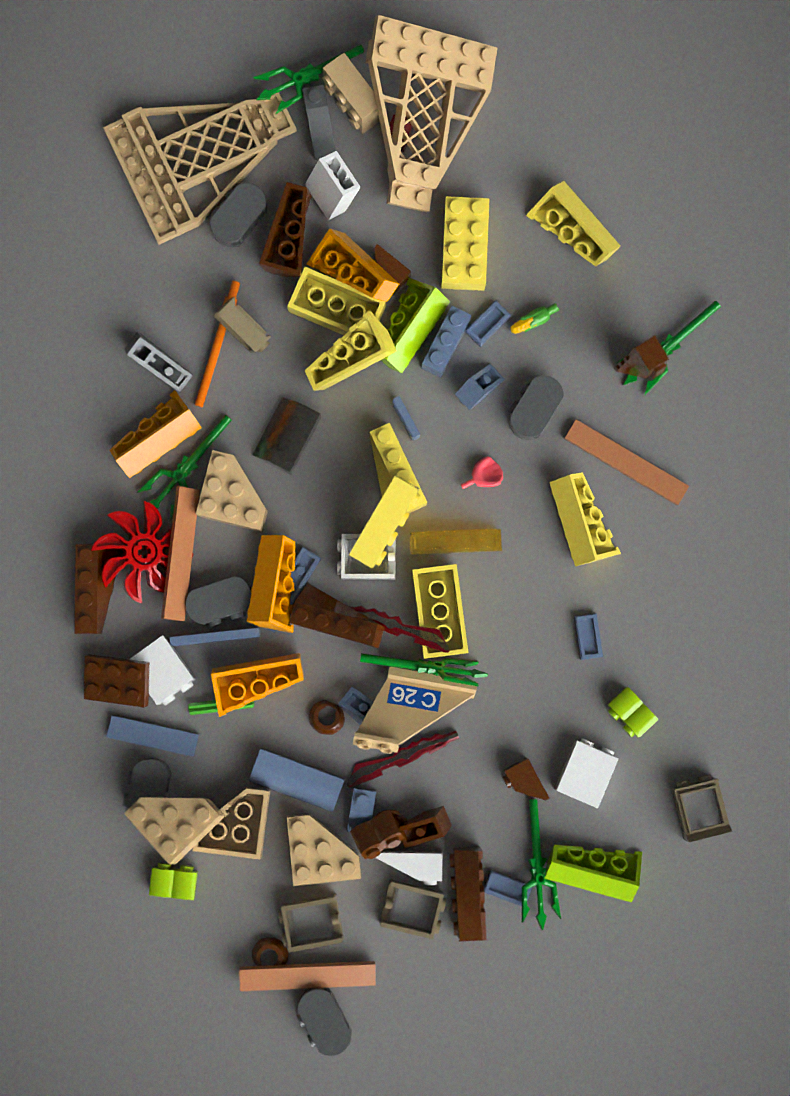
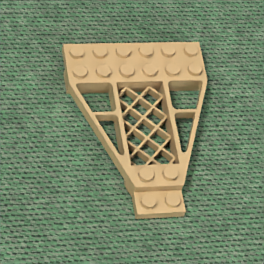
(437, 58)
(152, 177)

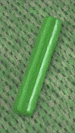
(209, 707)

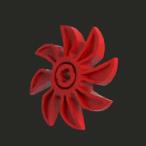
(130, 551)

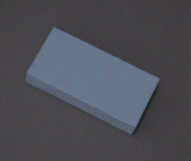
(488, 323)
(405, 418)
(588, 636)
(505, 888)

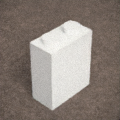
(332, 185)
(166, 671)
(586, 772)

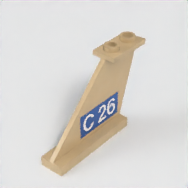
(407, 706)

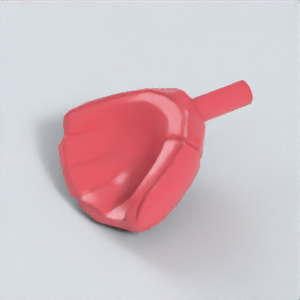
(485, 474)

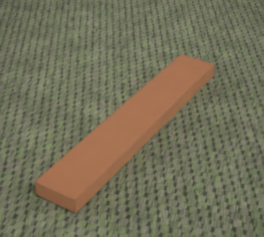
(626, 462)
(180, 554)
(307, 976)

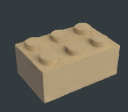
(351, 93)

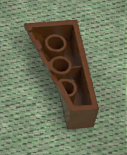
(286, 238)
(644, 360)
(90, 594)
(329, 616)
(469, 894)

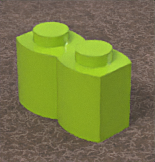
(631, 712)
(173, 882)

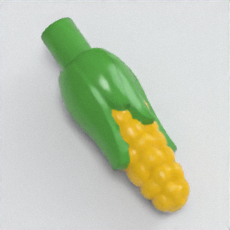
(534, 318)

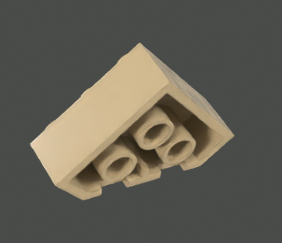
(229, 495)
(174, 823)
(242, 828)
(319, 853)

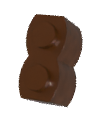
(377, 835)

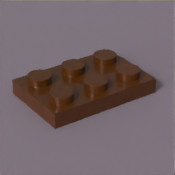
(116, 680)

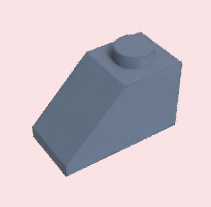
(479, 386)
(361, 807)

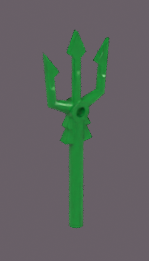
(299, 78)
(672, 342)
(188, 464)
(436, 668)
(538, 871)

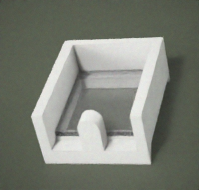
(354, 569)

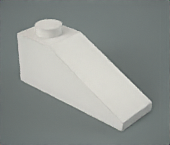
(420, 865)

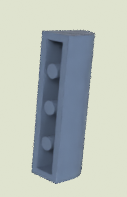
(296, 779)

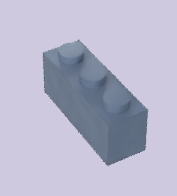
(446, 341)

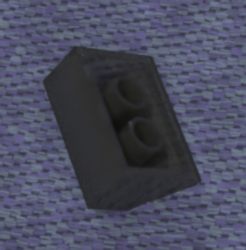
(287, 435)

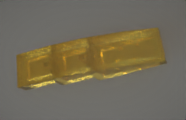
(455, 541)

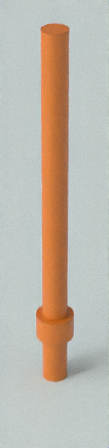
(215, 351)

